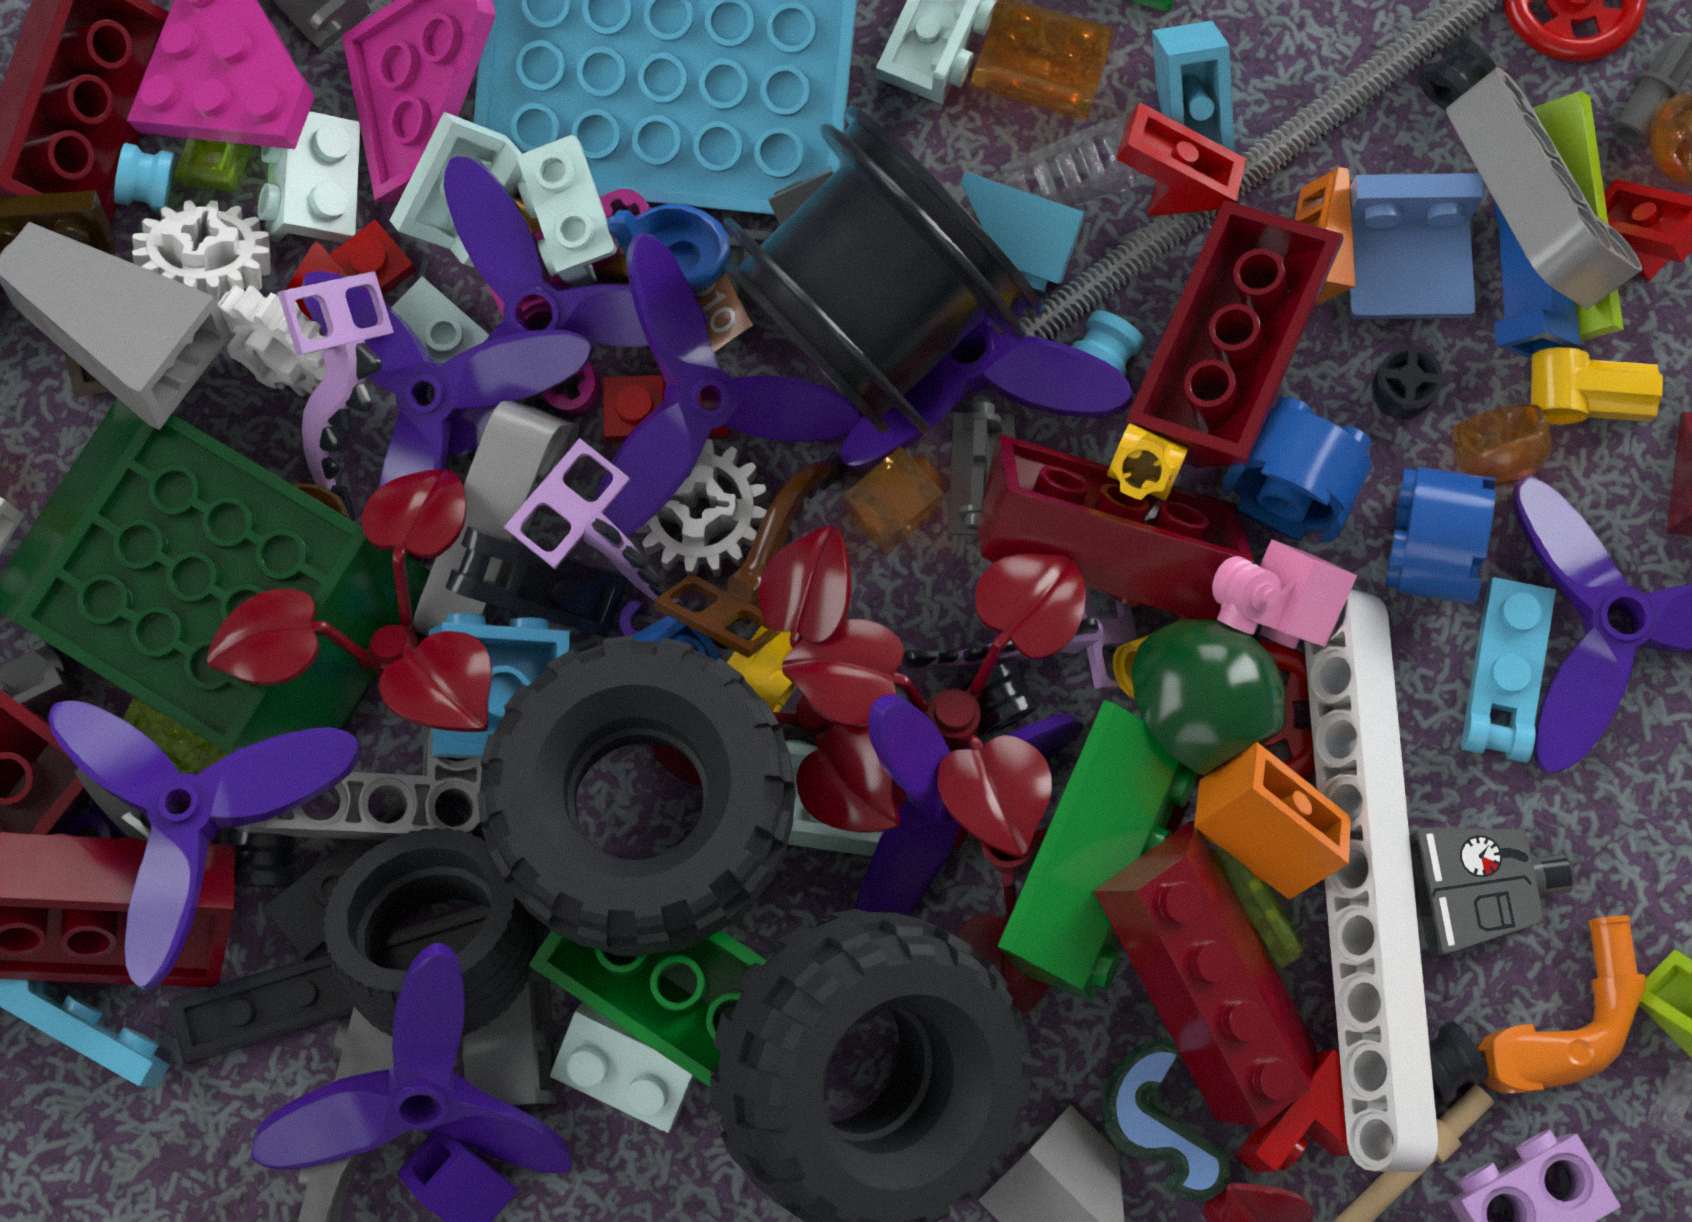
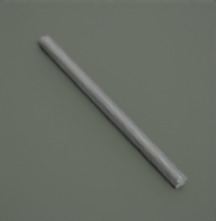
(1261, 161)

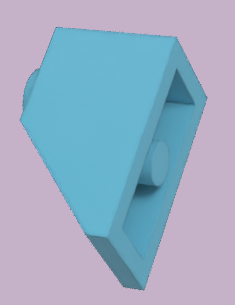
(1195, 79)
(1026, 227)

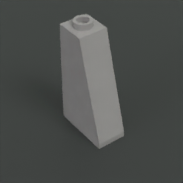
(115, 319)

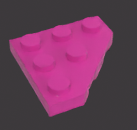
(408, 71)
(222, 78)

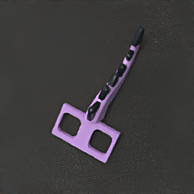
(346, 368)
(588, 521)
(1092, 634)

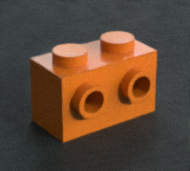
(1273, 821)

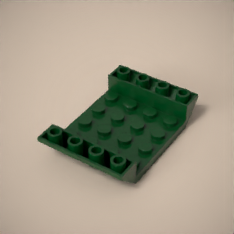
(164, 542)

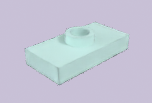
(438, 322)

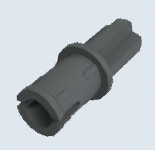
(1653, 88)

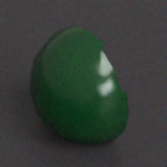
(1207, 691)

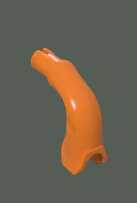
(1532, 1060)

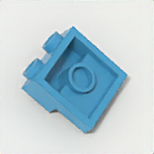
(517, 658)

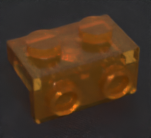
(1043, 58)

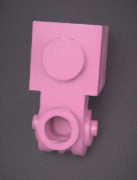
(1287, 594)

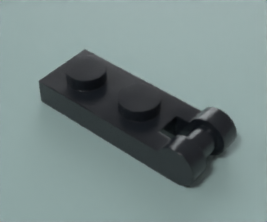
(570, 595)

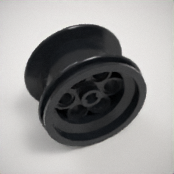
(881, 273)

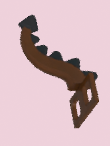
(742, 592)

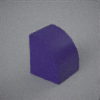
(456, 1180)

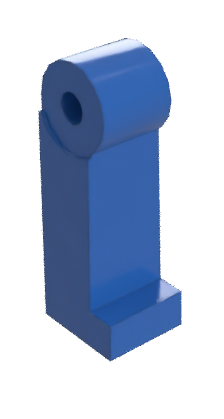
(1530, 304)

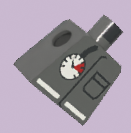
(1480, 884)

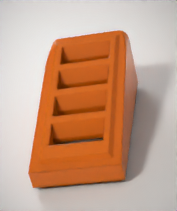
(1335, 216)

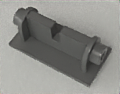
(971, 457)

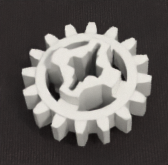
(205, 248)
(264, 341)
(724, 514)

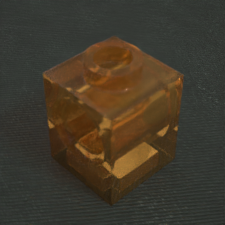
(894, 499)

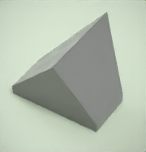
(1061, 1178)

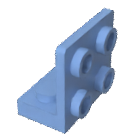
(1413, 245)

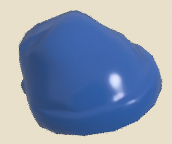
(688, 233)

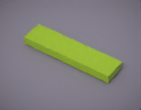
(1573, 133)

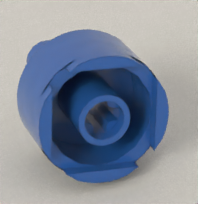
(1301, 473)
(1444, 536)

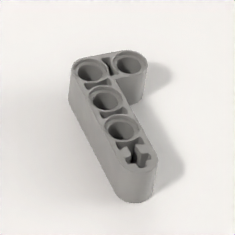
(1538, 193)
(509, 465)
(416, 792)

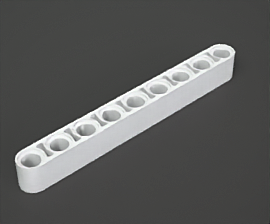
(1372, 896)

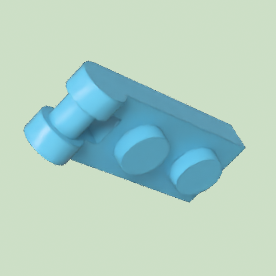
(1508, 668)
(77, 1026)

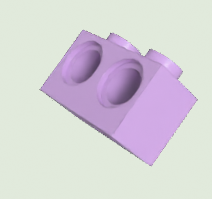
(1525, 1185)

